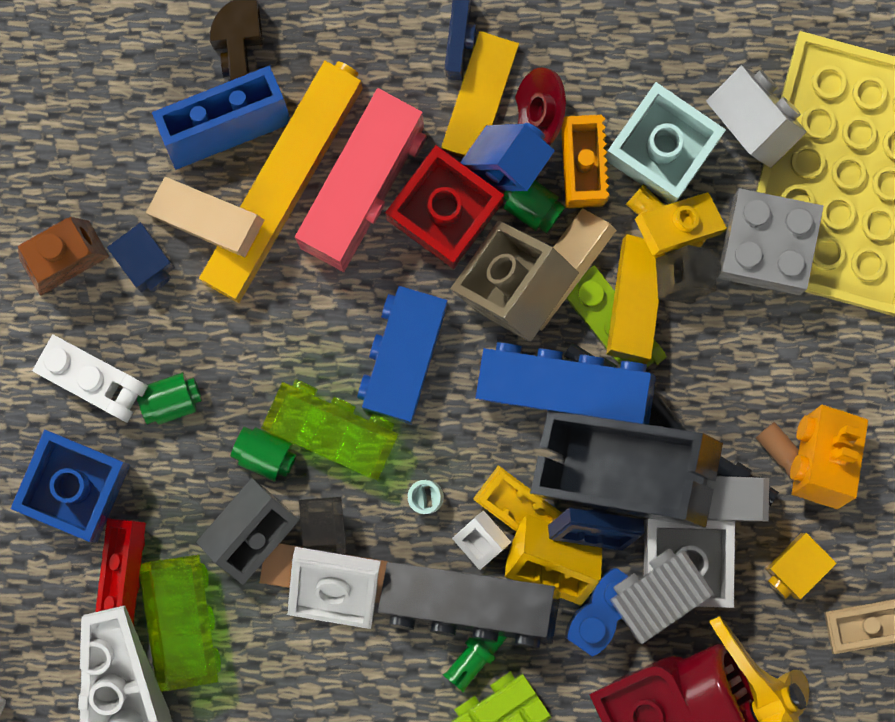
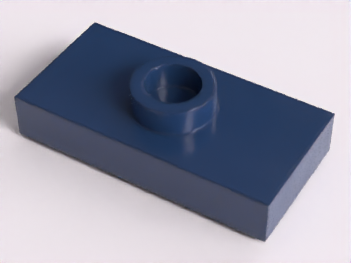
(460, 38)
(596, 529)

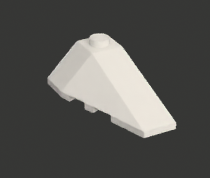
(116, 672)

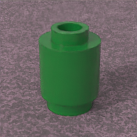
(534, 207)
(169, 399)
(263, 453)

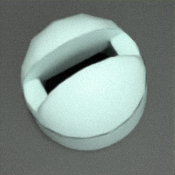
(418, 500)

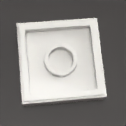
(333, 587)

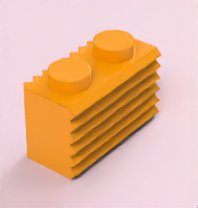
(585, 161)

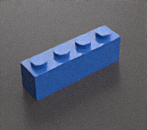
(565, 385)

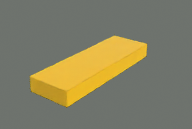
(480, 92)
(634, 302)

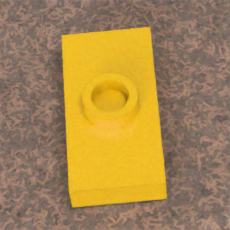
(680, 223)
(512, 500)

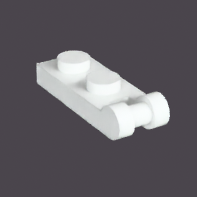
(89, 377)

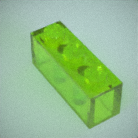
(331, 429)
(179, 622)

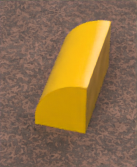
(540, 560)

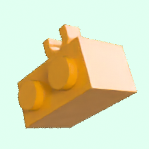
(829, 456)

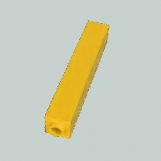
(287, 174)

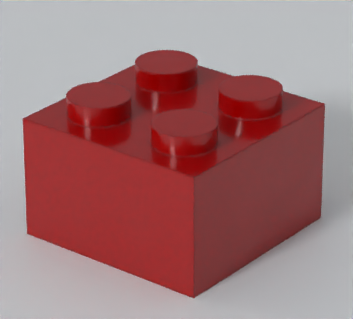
(444, 207)

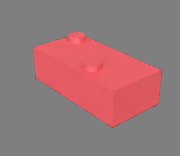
(361, 179)

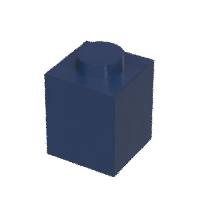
(142, 259)

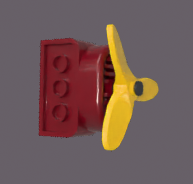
(705, 687)

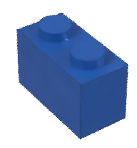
(509, 155)

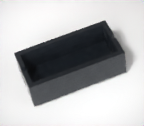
(627, 468)

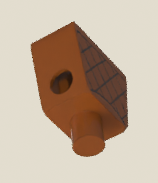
(61, 253)

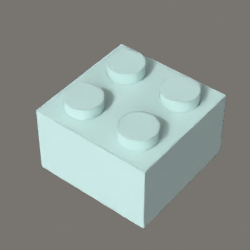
(664, 144)

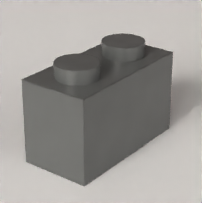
(247, 531)

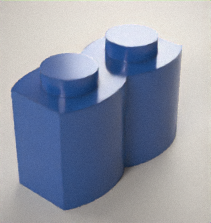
(596, 622)

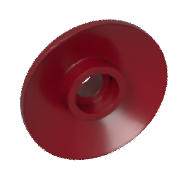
(542, 102)

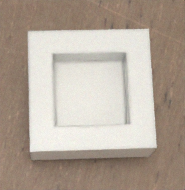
(481, 540)

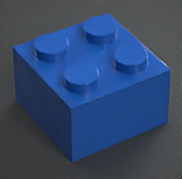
(70, 486)

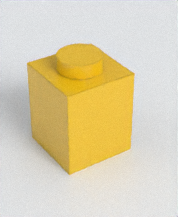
(799, 567)

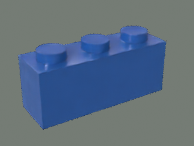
(222, 117)
(402, 354)

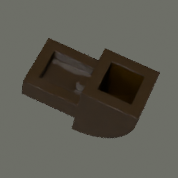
(235, 29)

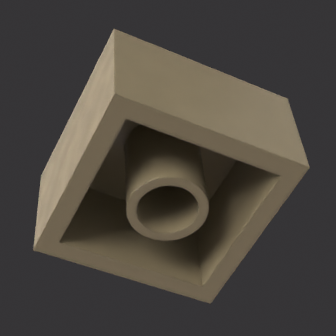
(515, 280)

